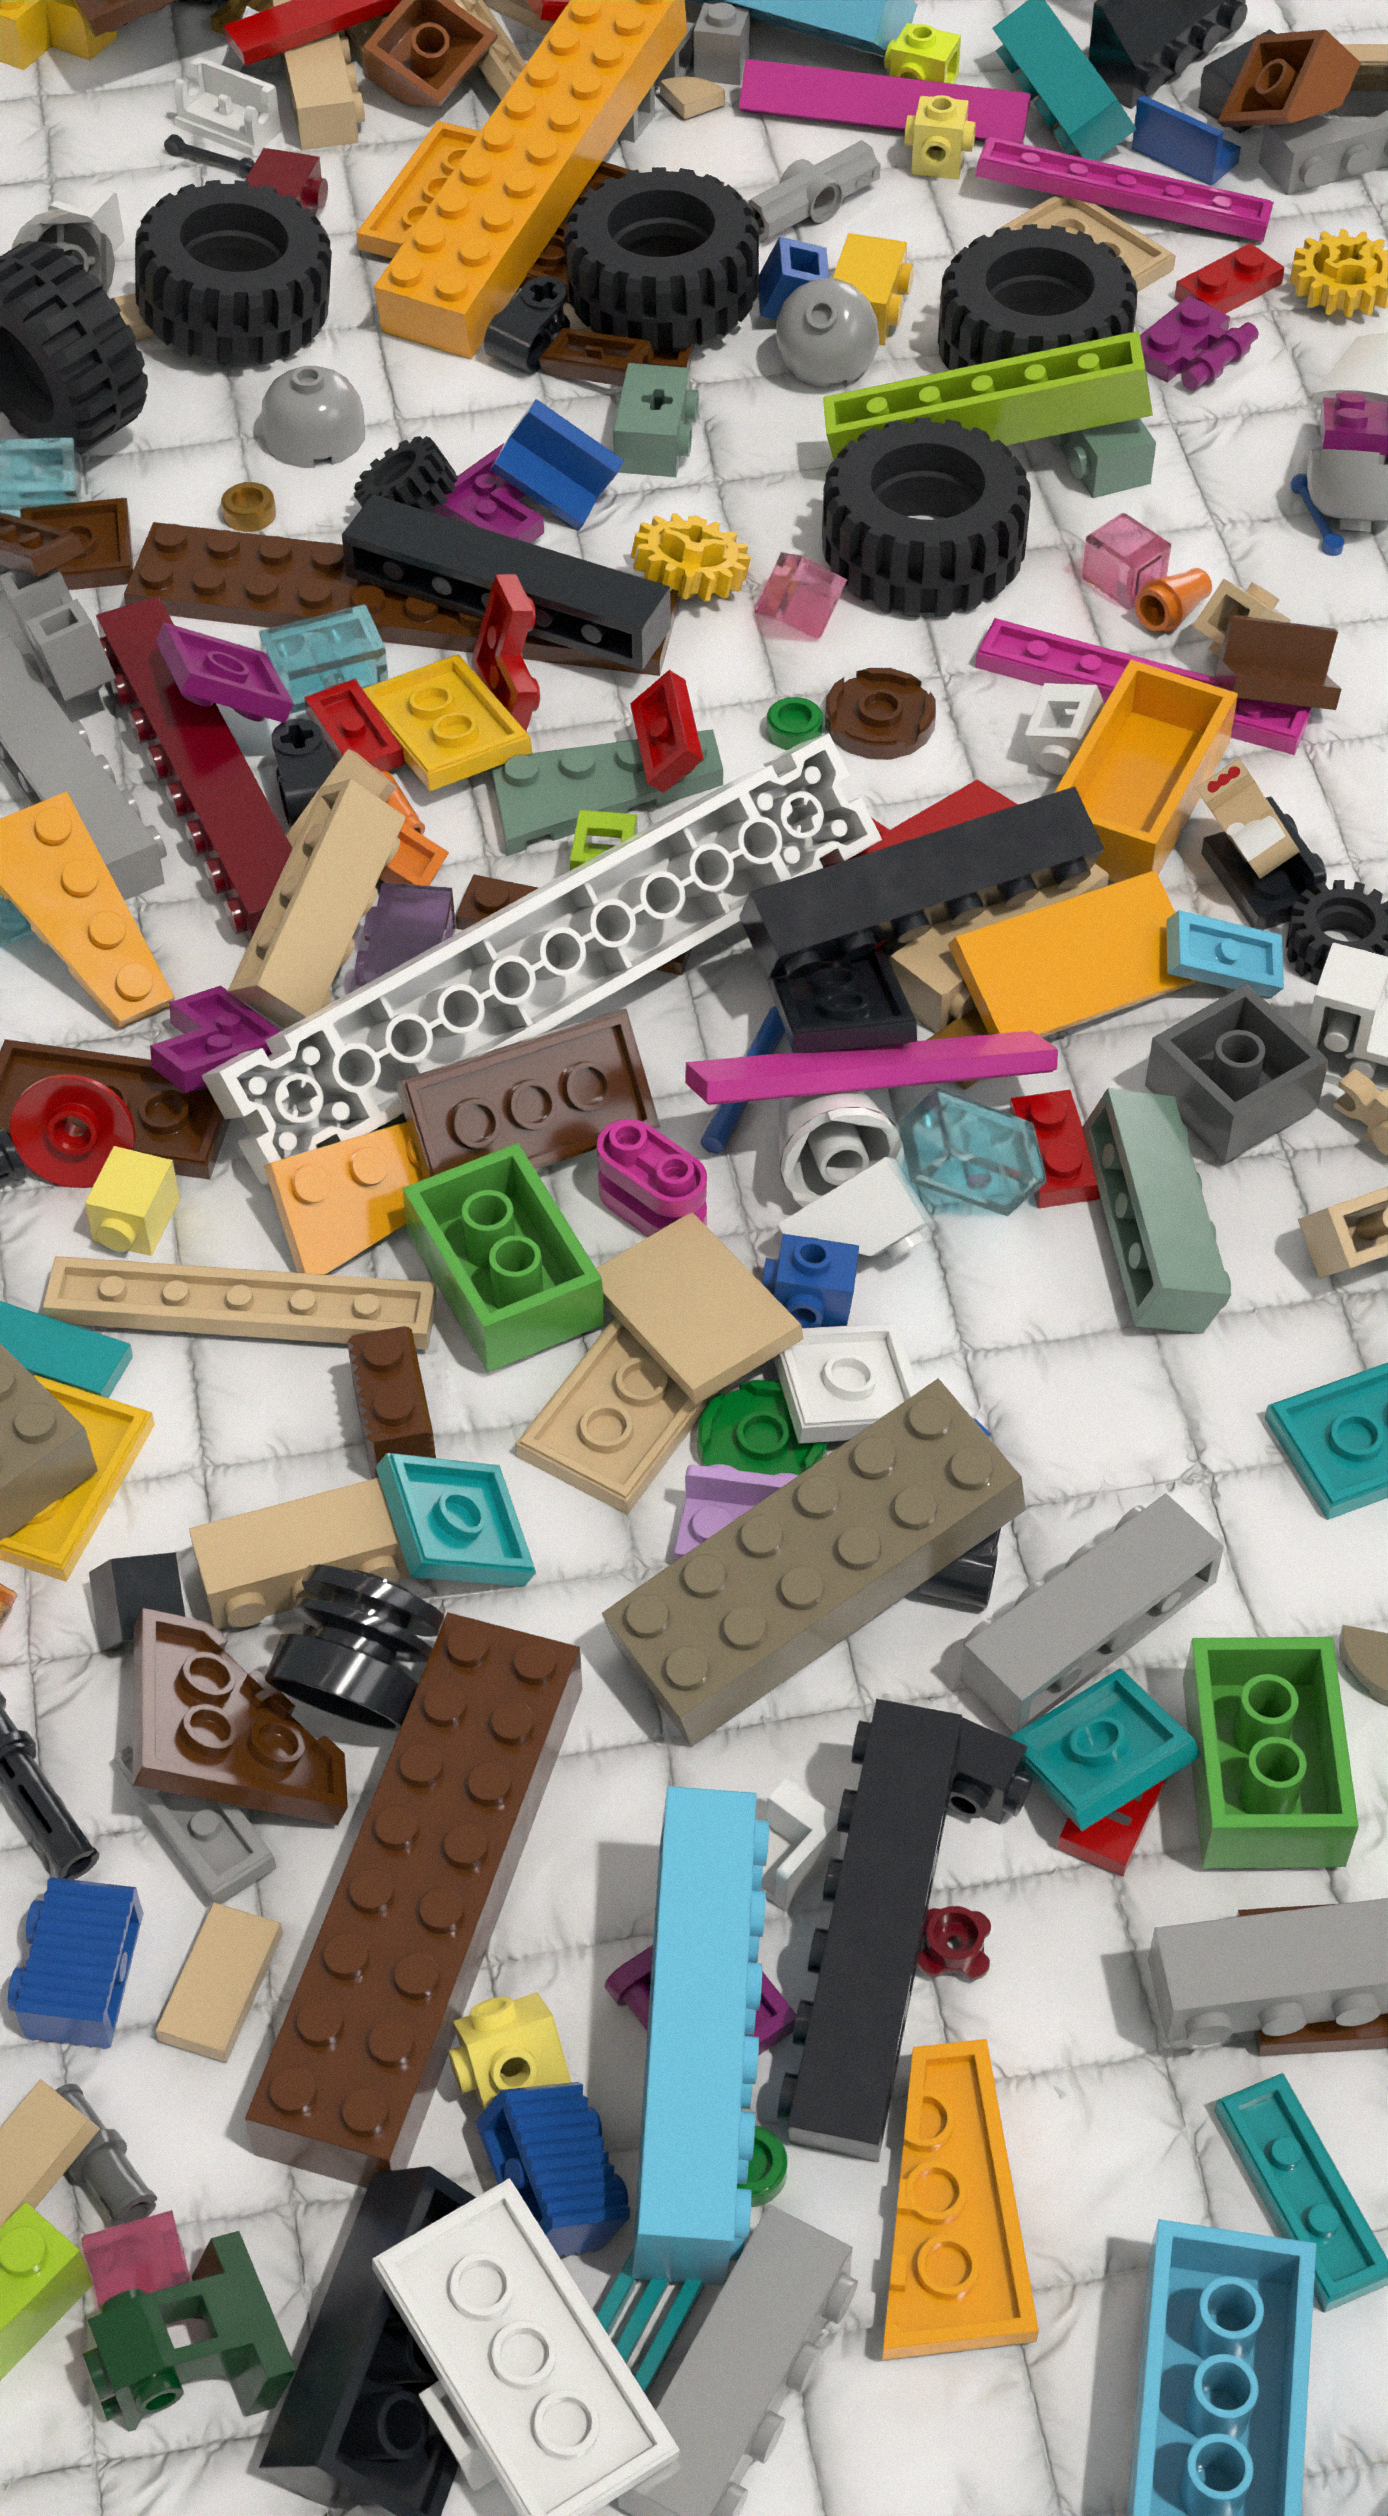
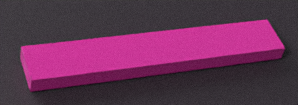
(873, 99)
(1124, 188)
(1055, 659)
(870, 1067)

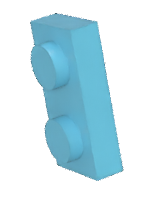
(1224, 953)

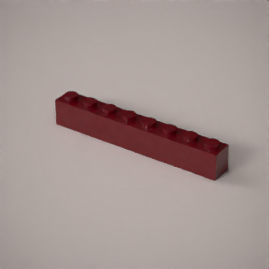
(202, 766)

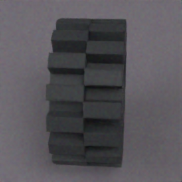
(409, 475)
(1331, 910)

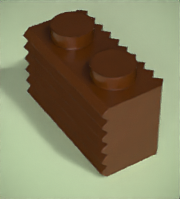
(390, 1395)

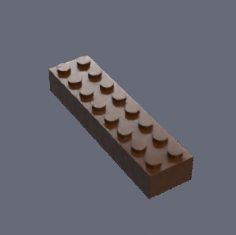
(416, 1904)

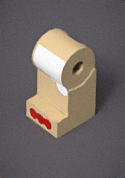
(1247, 818)

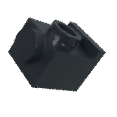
(989, 1774)

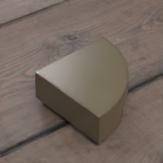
(1367, 1658)

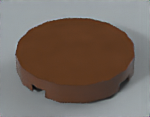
(880, 714)

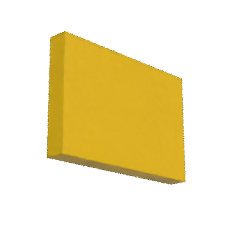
(448, 722)
(62, 1531)

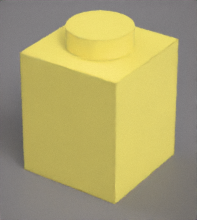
(132, 1201)

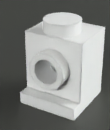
(1058, 735)

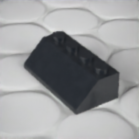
(1150, 41)
(354, 2408)

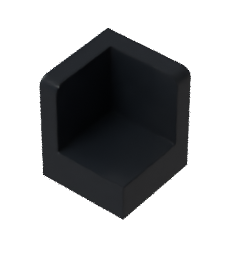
(128, 1585)

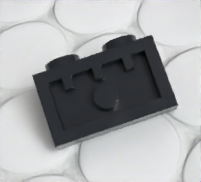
(1269, 899)

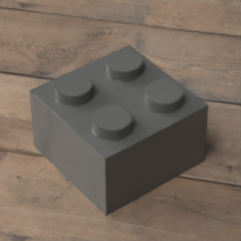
(1236, 1072)

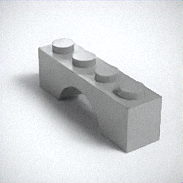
(1323, 151)

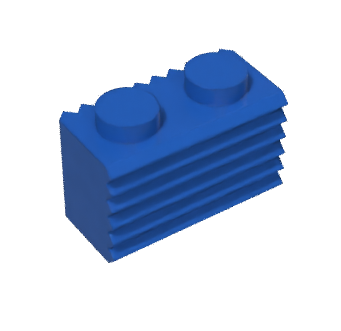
(76, 1962)
(557, 2162)

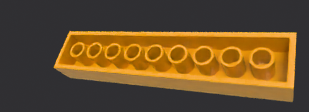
(525, 171)

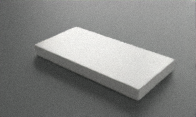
(524, 2358)

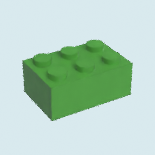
(503, 1257)
(1271, 1753)

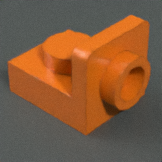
(415, 860)

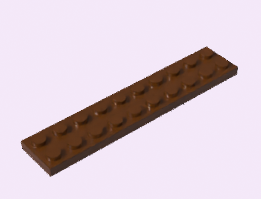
(289, 580)

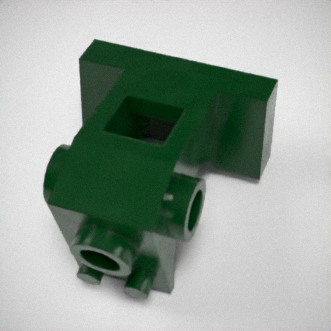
(145, 2370)

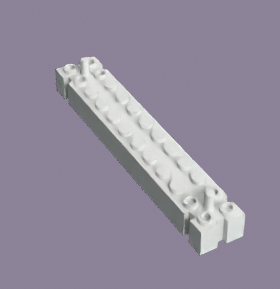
(543, 955)

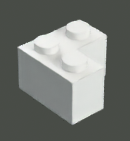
(1351, 1015)

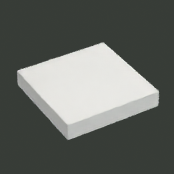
(844, 1379)

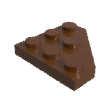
(223, 1731)

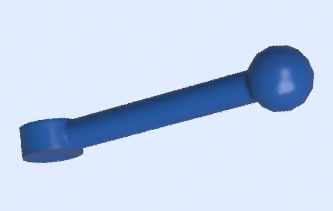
(1332, 543)

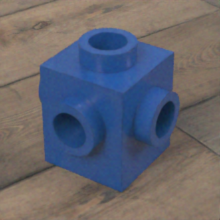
(813, 1279)

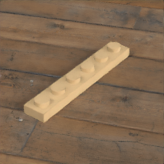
(235, 1301)

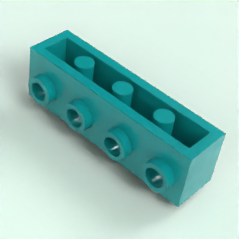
(1063, 79)

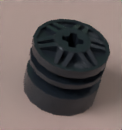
(359, 1635)

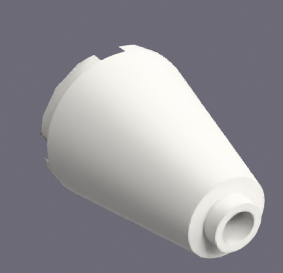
(832, 1140)

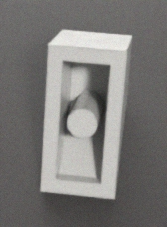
(868, 1210)

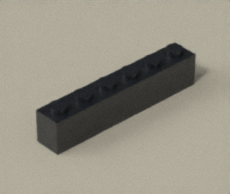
(457, 564)
(921, 884)
(874, 1930)

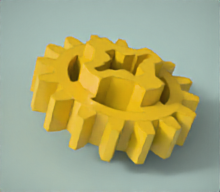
(1342, 273)
(690, 556)

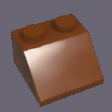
(425, 51)
(1290, 79)

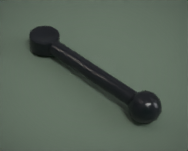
(175, 146)

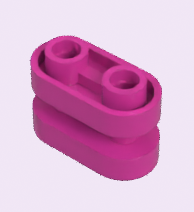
(648, 1177)

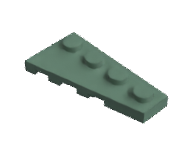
(548, 788)

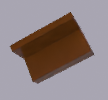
(1278, 662)

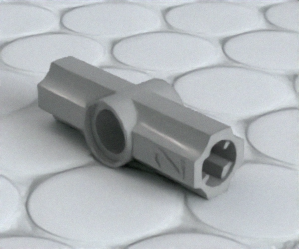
(814, 189)

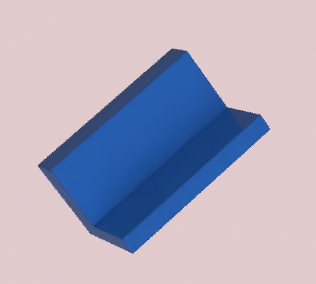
(1182, 142)
(556, 464)

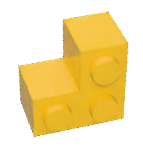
(35, 26)

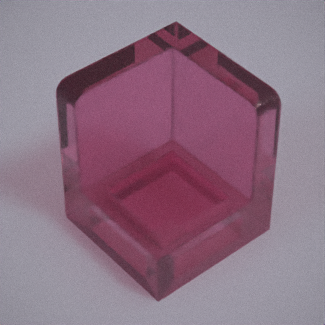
(1123, 558)
(800, 594)
(136, 2256)

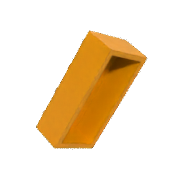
(1145, 760)

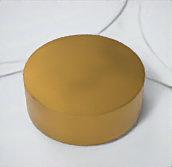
(248, 507)

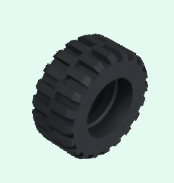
(662, 258)
(232, 272)
(1031, 295)
(64, 350)
(921, 561)

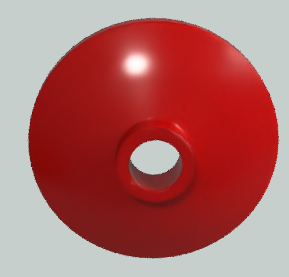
(55, 1146)

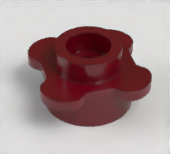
(959, 1924)

